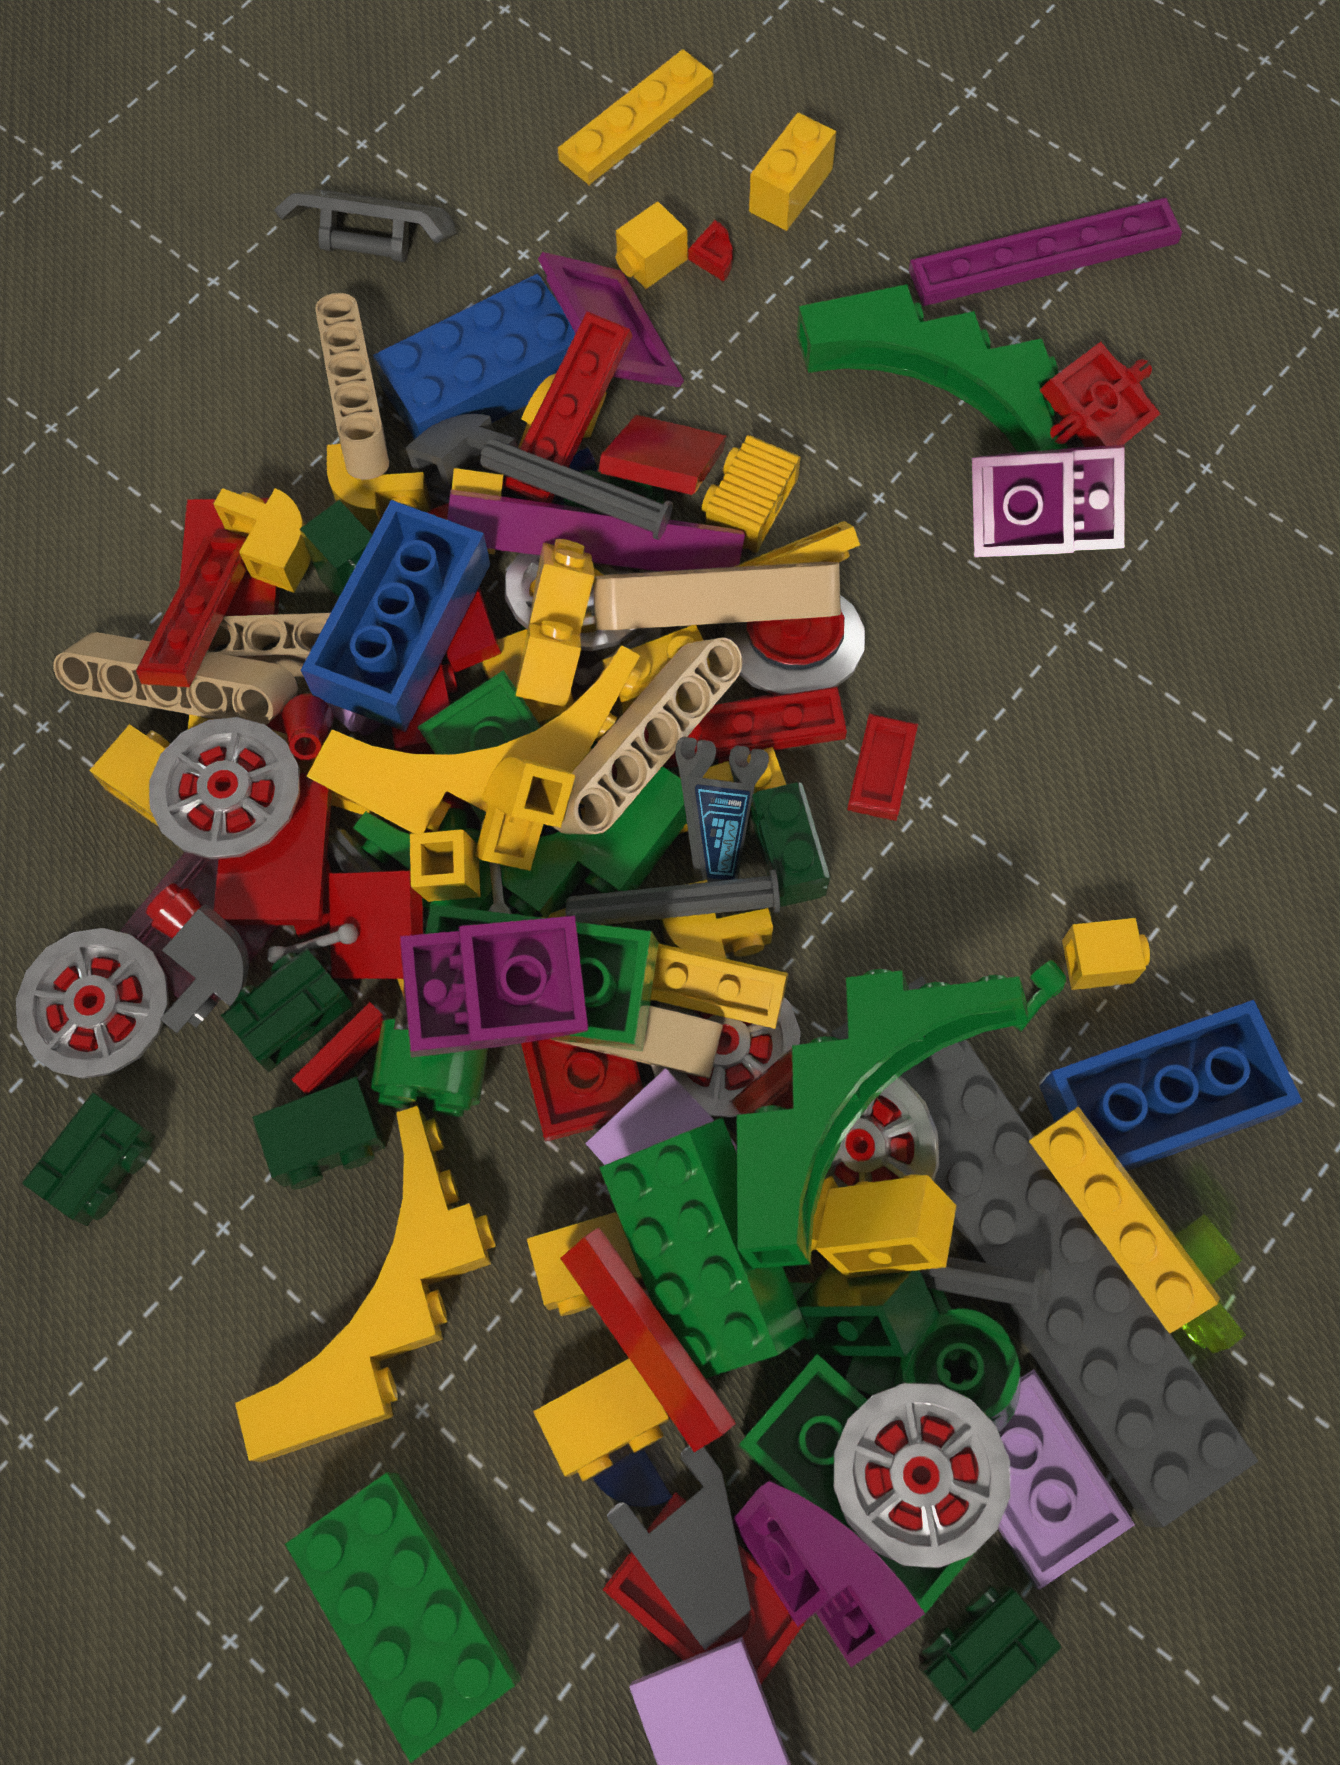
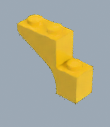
(555, 623)

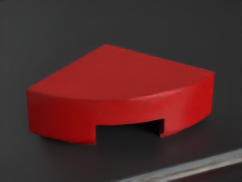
(713, 251)

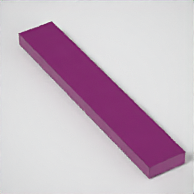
(1044, 251)
(526, 524)

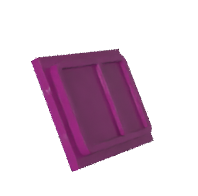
(608, 294)

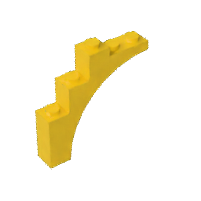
(412, 786)
(345, 1382)

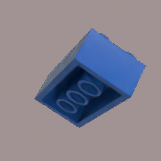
(478, 359)
(397, 615)
(1178, 1086)

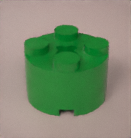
(446, 1080)
(971, 1342)

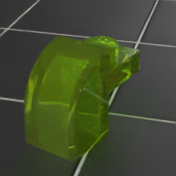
(1214, 1259)

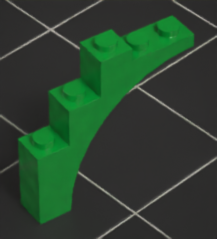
(951, 352)
(613, 859)
(834, 1081)

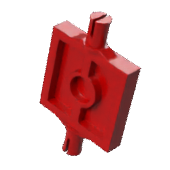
(1100, 399)

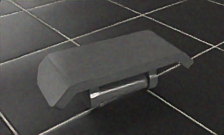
(433, 220)

